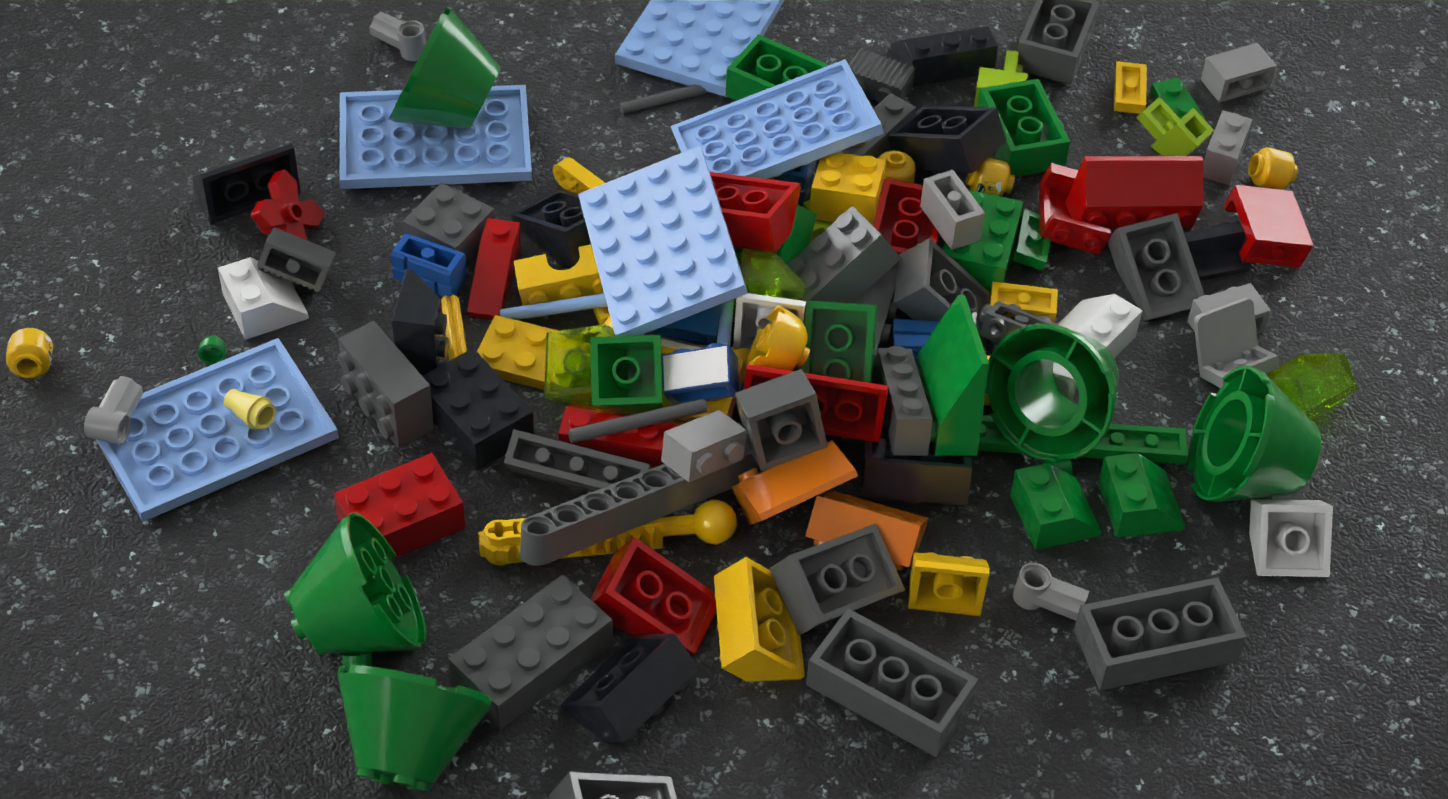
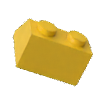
(947, 583)

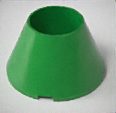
(447, 78)
(1031, 406)
(1251, 441)

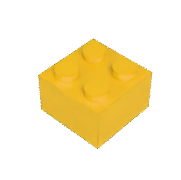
(847, 182)

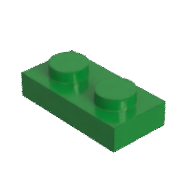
(1175, 96)
(1029, 246)

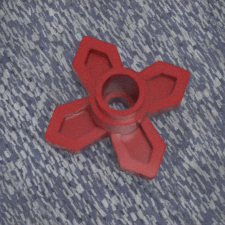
(285, 210)

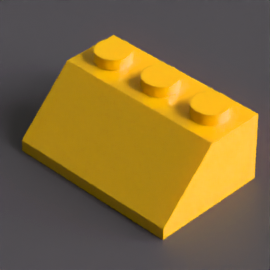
(755, 626)

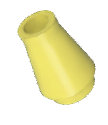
(252, 409)

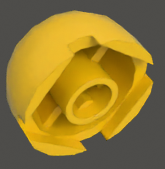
(781, 342)

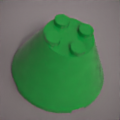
(354, 595)
(405, 725)

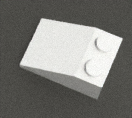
(752, 314)

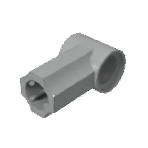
(406, 35)
(112, 418)
(1039, 589)

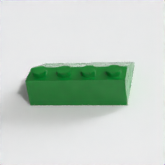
(954, 381)

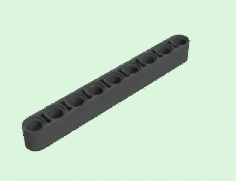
(619, 509)

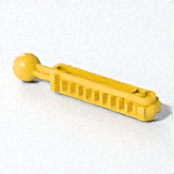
(711, 522)

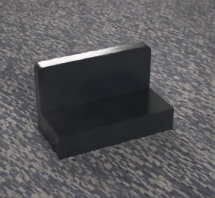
(1217, 250)

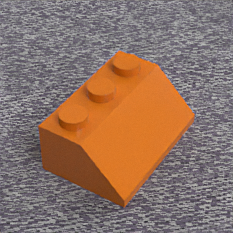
(791, 482)
(841, 513)

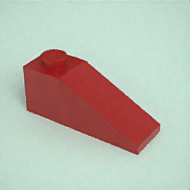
(494, 268)

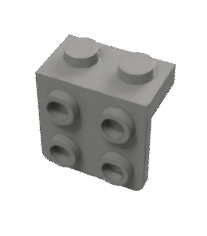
(1229, 340)

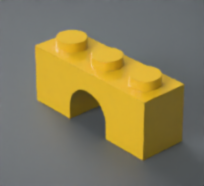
(542, 283)

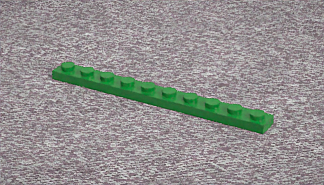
(1152, 442)

